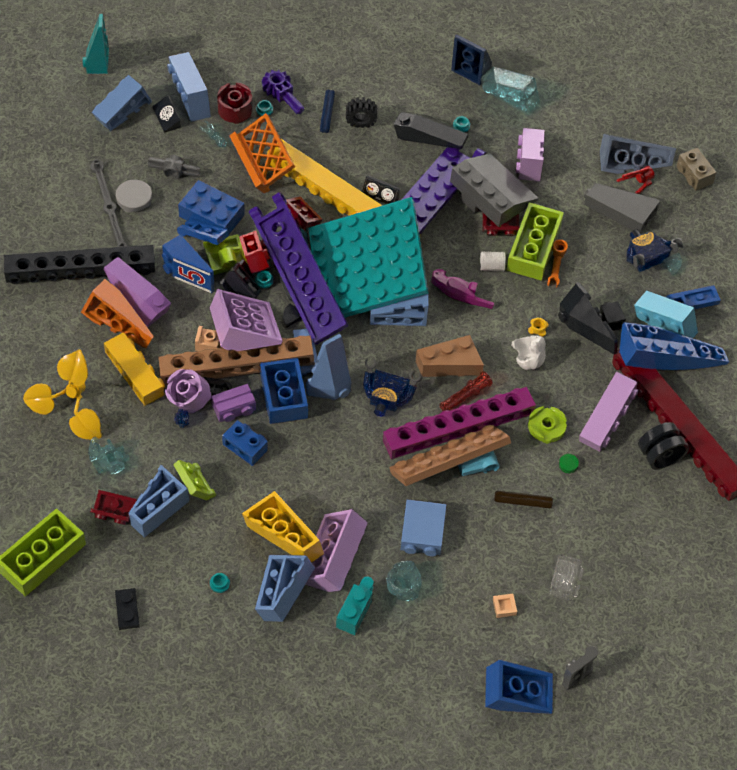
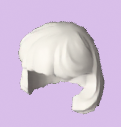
(531, 351)

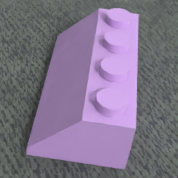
(340, 540)

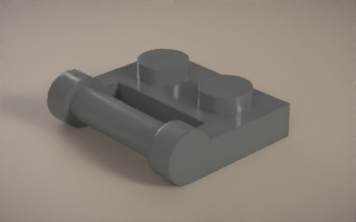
(579, 669)

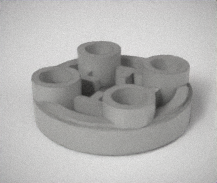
(133, 195)

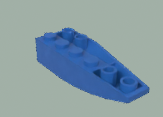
(664, 350)

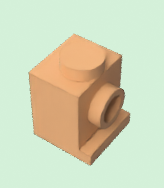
(206, 339)

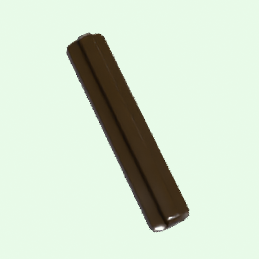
(523, 499)

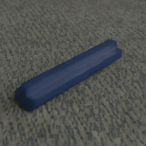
(327, 111)

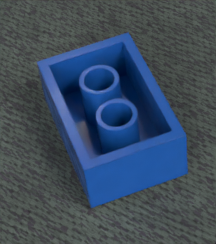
(211, 207)
(284, 390)

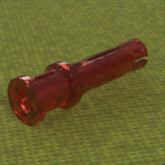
(472, 388)

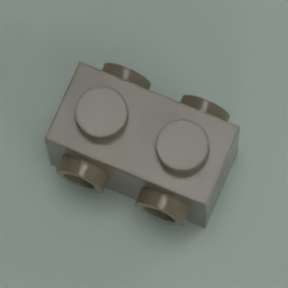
(696, 169)

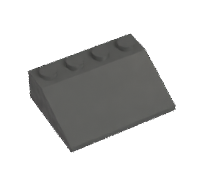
(491, 188)

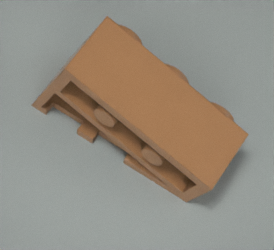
(450, 358)

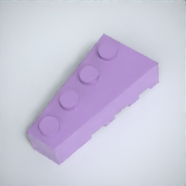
(608, 412)

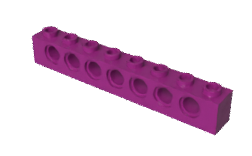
(452, 430)

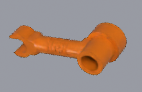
(559, 249)

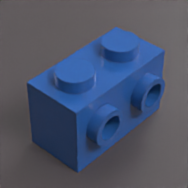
(245, 442)

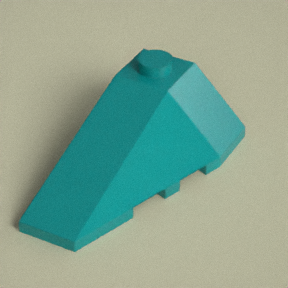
(98, 50)

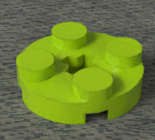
(547, 434)

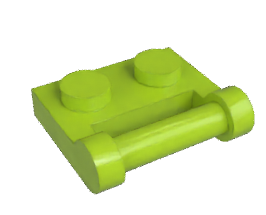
(194, 480)

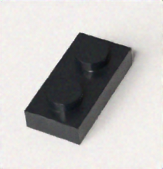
(127, 609)

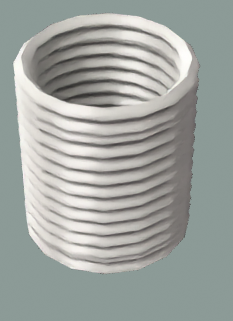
(492, 261)

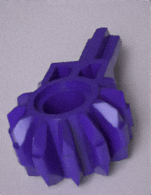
(281, 88)

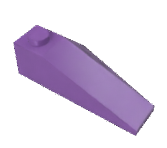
(141, 294)

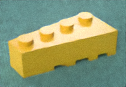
(282, 527)

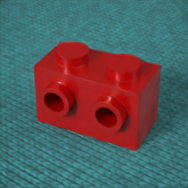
(254, 251)

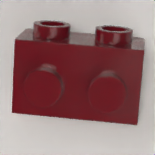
(510, 228)
(113, 506)

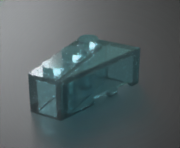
(512, 88)

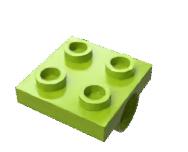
(224, 255)

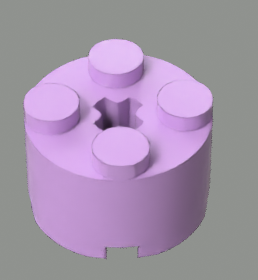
(188, 390)

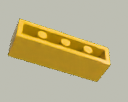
(134, 368)

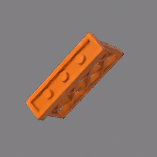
(252, 160)

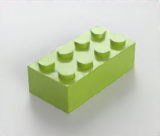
(535, 241)
(41, 552)

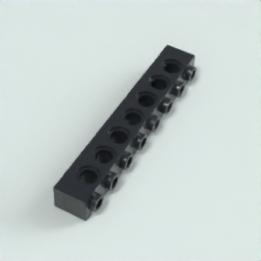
(75, 263)

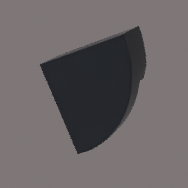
(290, 315)

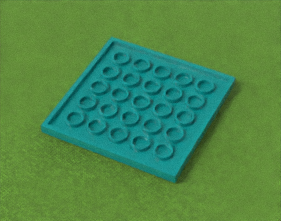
(371, 257)

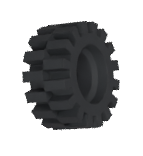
(359, 106)

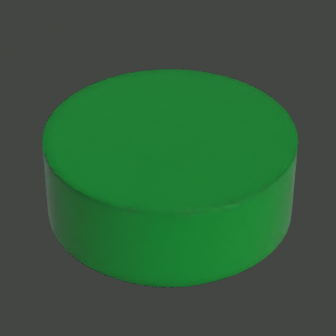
(568, 463)

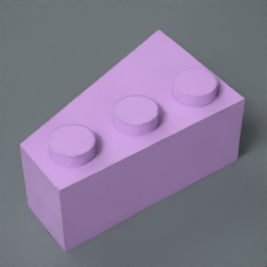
(530, 154)

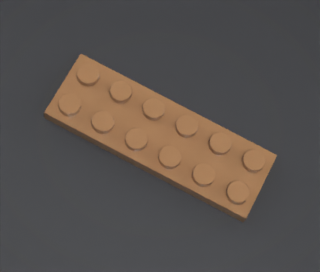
(449, 455)

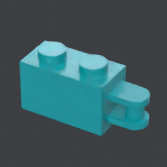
(355, 606)

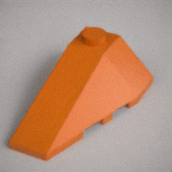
(110, 307)

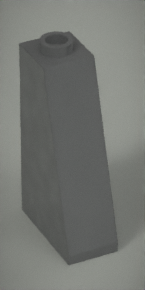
(622, 206)

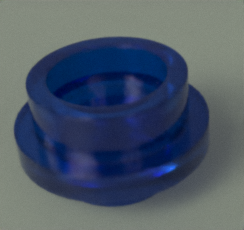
(182, 418)

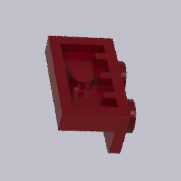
(303, 213)

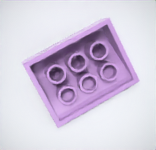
(243, 322)

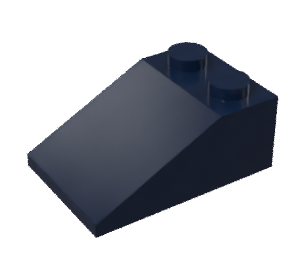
(470, 60)

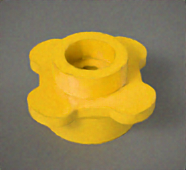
(538, 322)

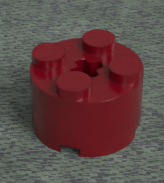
(235, 102)

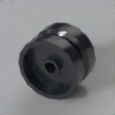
(663, 445)

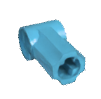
(482, 463)

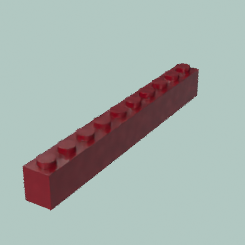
(670, 408)

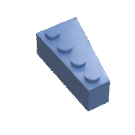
(190, 86)

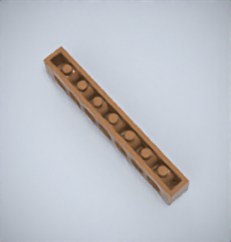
(244, 365)

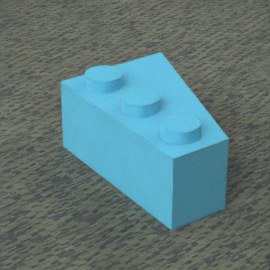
(666, 314)

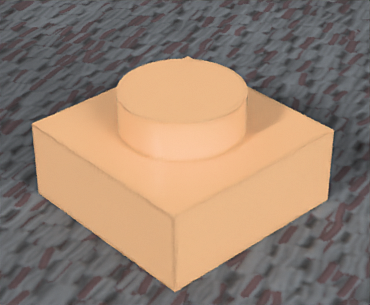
(504, 605)

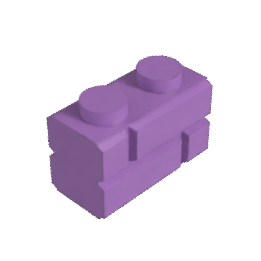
(233, 403)

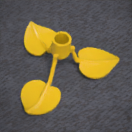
(40, 398)

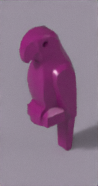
(458, 289)

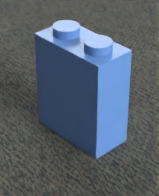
(423, 527)

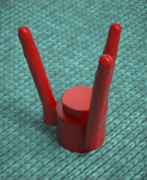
(643, 175)

